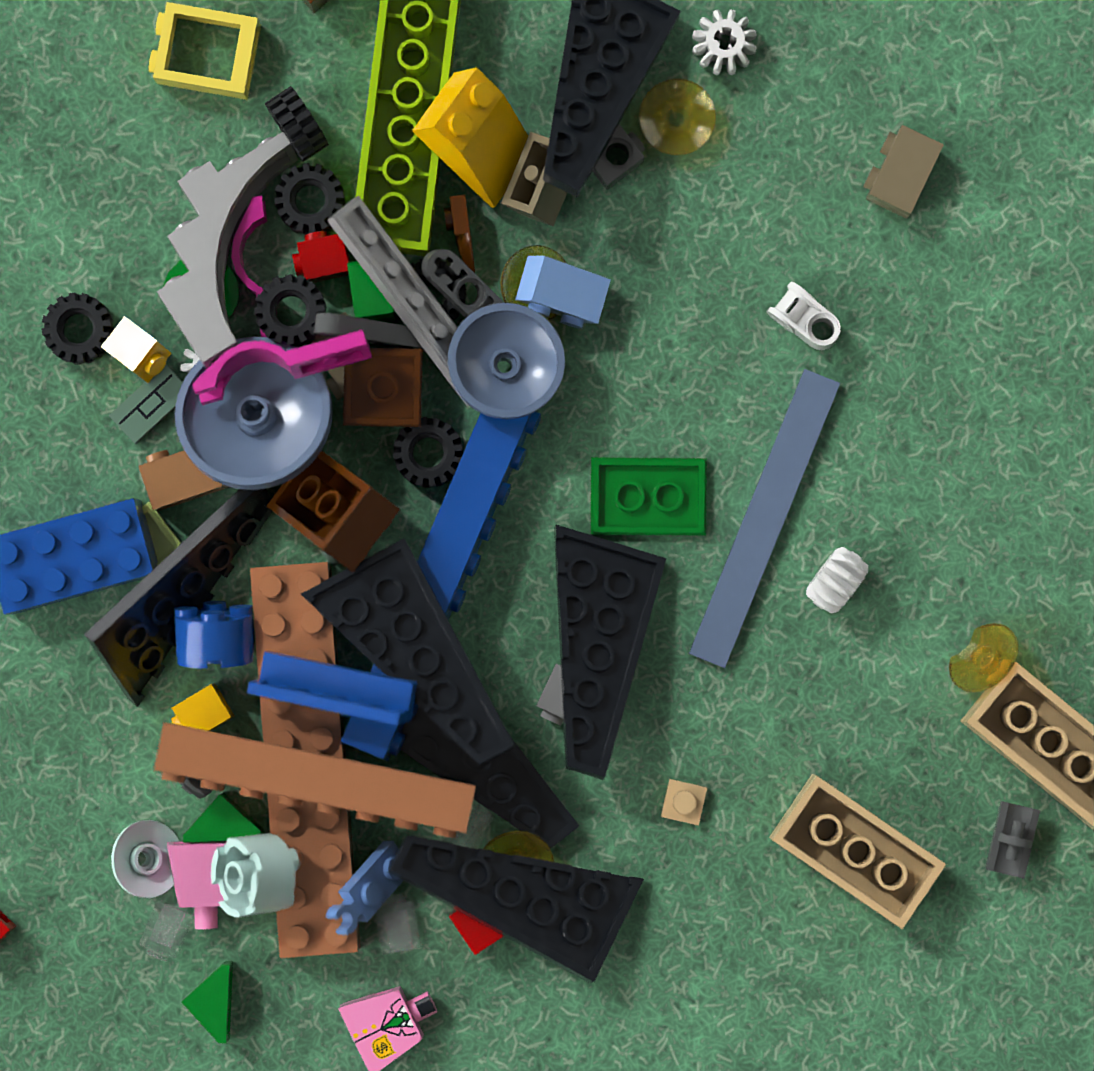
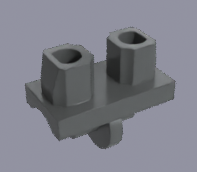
(1012, 839)

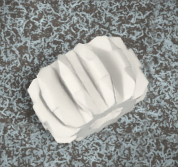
(711, 47)
(837, 580)

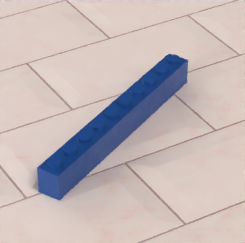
(455, 540)

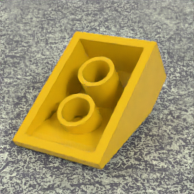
(474, 133)

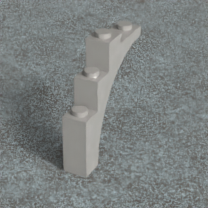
(204, 243)

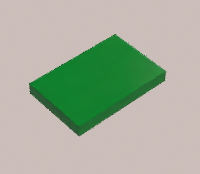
(648, 496)

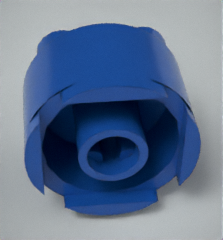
(214, 635)

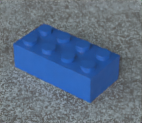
(75, 556)

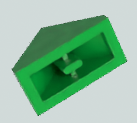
(367, 298)
(222, 821)
(212, 1002)

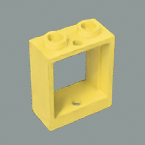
(244, 56)

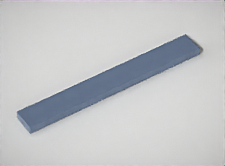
(764, 518)

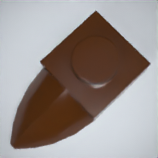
(457, 219)

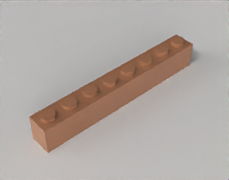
(314, 778)

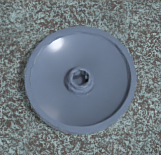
(262, 427)

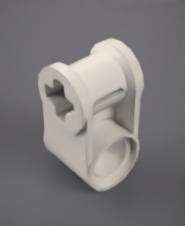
(804, 316)

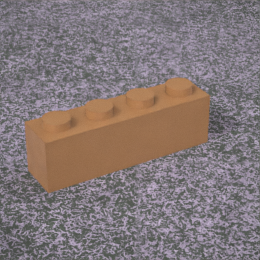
(174, 480)

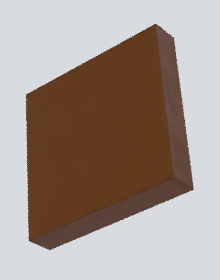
(384, 389)

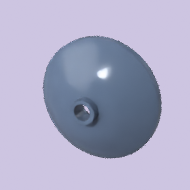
(510, 335)

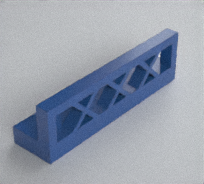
(335, 688)

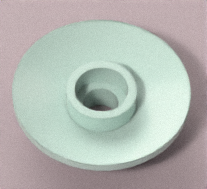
(155, 874)

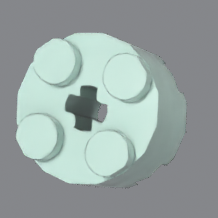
(255, 874)

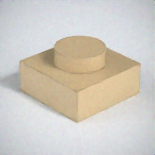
(683, 802)

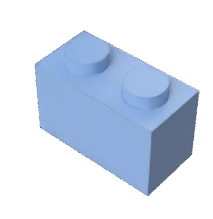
(562, 290)

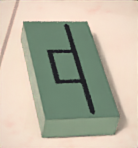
(148, 405)

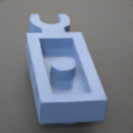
(366, 889)

